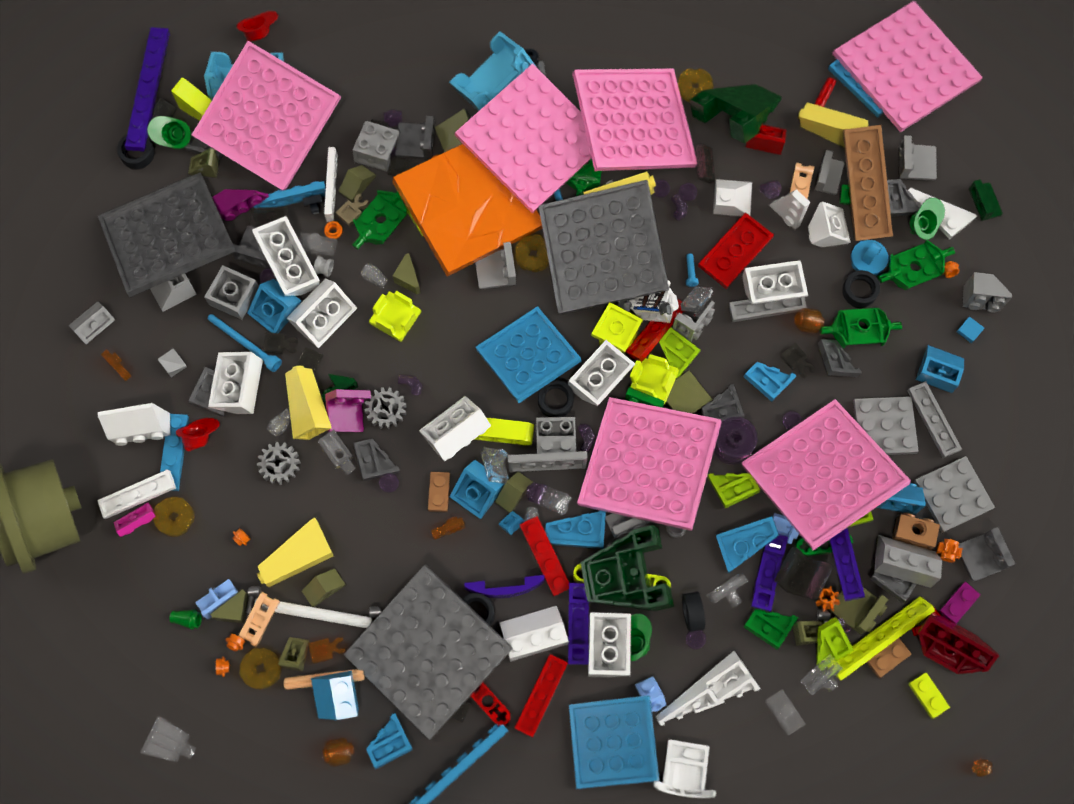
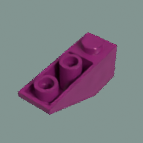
(235, 202)

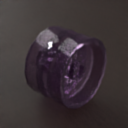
(743, 432)

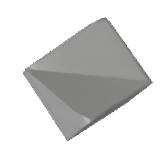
(172, 362)

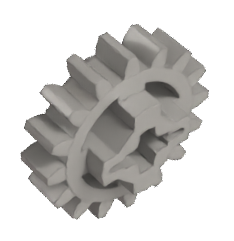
(379, 412)
(270, 463)

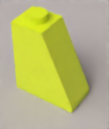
(190, 99)

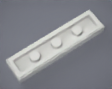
(331, 184)
(136, 494)

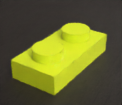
(929, 695)

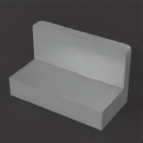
(829, 174)
(91, 322)
(622, 524)

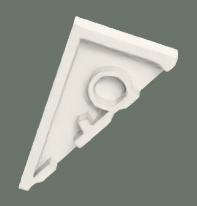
(954, 219)

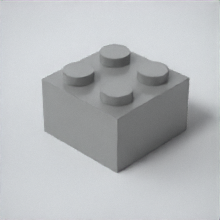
(232, 292)

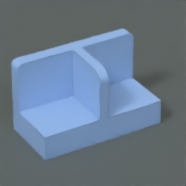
(216, 598)

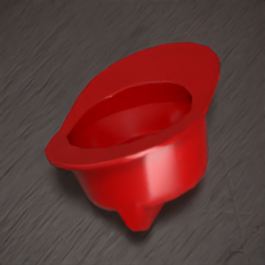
(257, 26)
(197, 433)

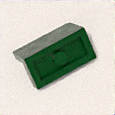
(985, 200)

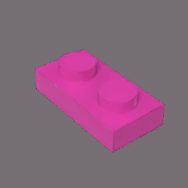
(134, 519)

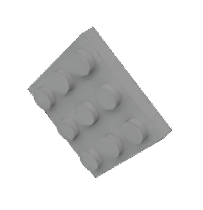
(888, 423)
(954, 494)

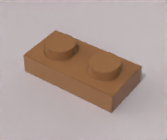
(439, 492)
(888, 658)

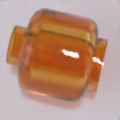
(809, 320)
(338, 752)

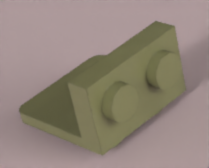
(860, 612)

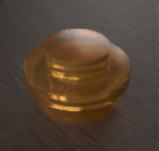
(982, 767)

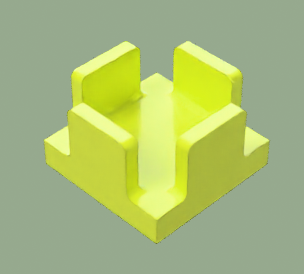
(394, 314)
(617, 327)
(654, 377)

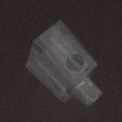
(332, 445)
(167, 741)

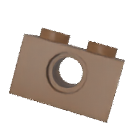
(927, 528)

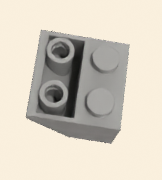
(173, 292)
(985, 292)
(556, 435)

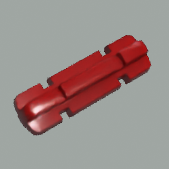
(825, 92)

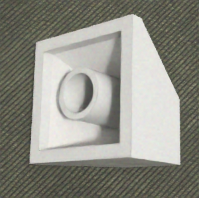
(732, 197)
(828, 226)

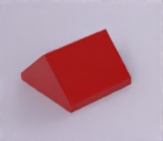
(768, 139)

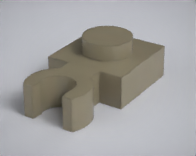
(352, 210)

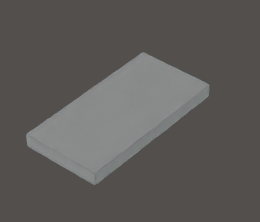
(547, 461)

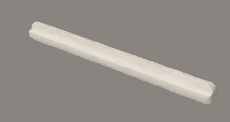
(321, 614)

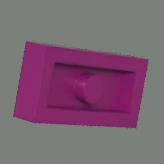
(959, 603)

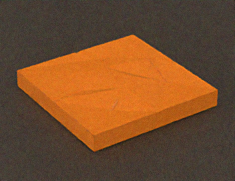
(463, 208)

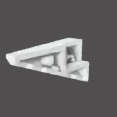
(722, 682)

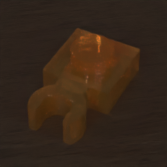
(114, 360)
(452, 525)
(323, 649)

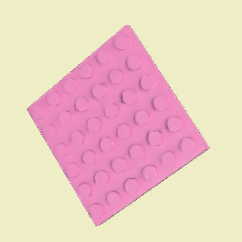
(907, 66)
(266, 115)
(634, 119)
(529, 138)
(650, 463)
(825, 474)

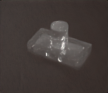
(318, 244)
(696, 300)
(494, 464)
(555, 501)
(728, 590)
(822, 676)
(785, 712)

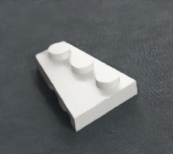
(791, 208)

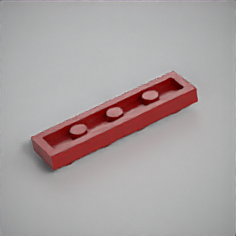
(650, 337)
(545, 555)
(541, 696)

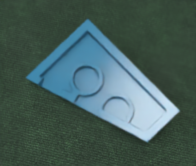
(578, 531)
(745, 541)

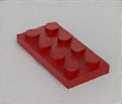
(735, 250)

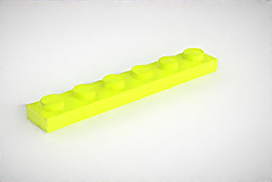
(884, 636)

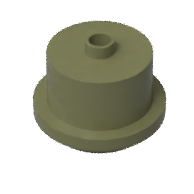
(35, 514)

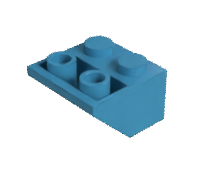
(941, 369)

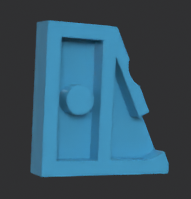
(768, 380)
(389, 744)

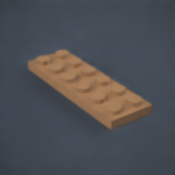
(867, 182)

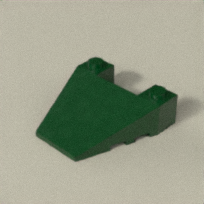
(746, 104)
(620, 573)

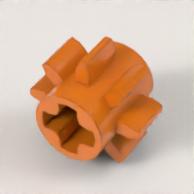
(949, 550)
(830, 595)

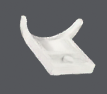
(685, 770)

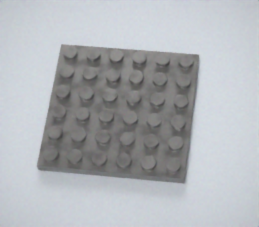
(165, 234)
(603, 247)
(428, 651)

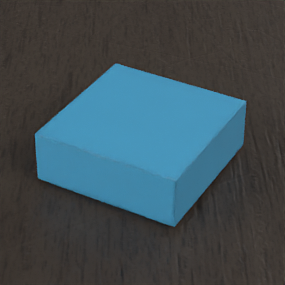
(970, 329)
(511, 522)

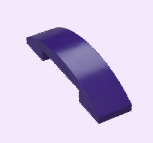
(769, 567)
(531, 583)
(578, 625)

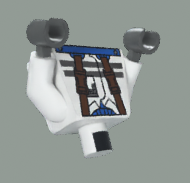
(653, 307)

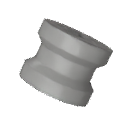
(323, 266)

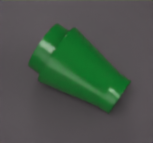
(187, 618)

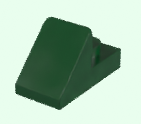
(340, 383)

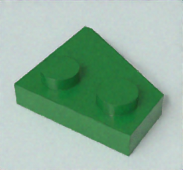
(770, 626)

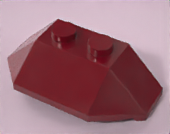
(955, 646)

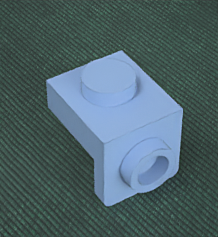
(785, 528)
(650, 688)

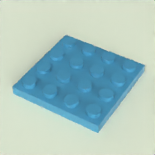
(528, 354)
(613, 742)

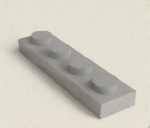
(744, 310)
(934, 419)

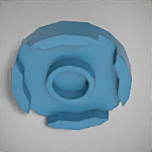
(869, 257)

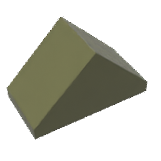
(206, 163)
(356, 182)
(406, 276)
(513, 492)
(322, 587)
(233, 610)
(806, 632)
(294, 654)

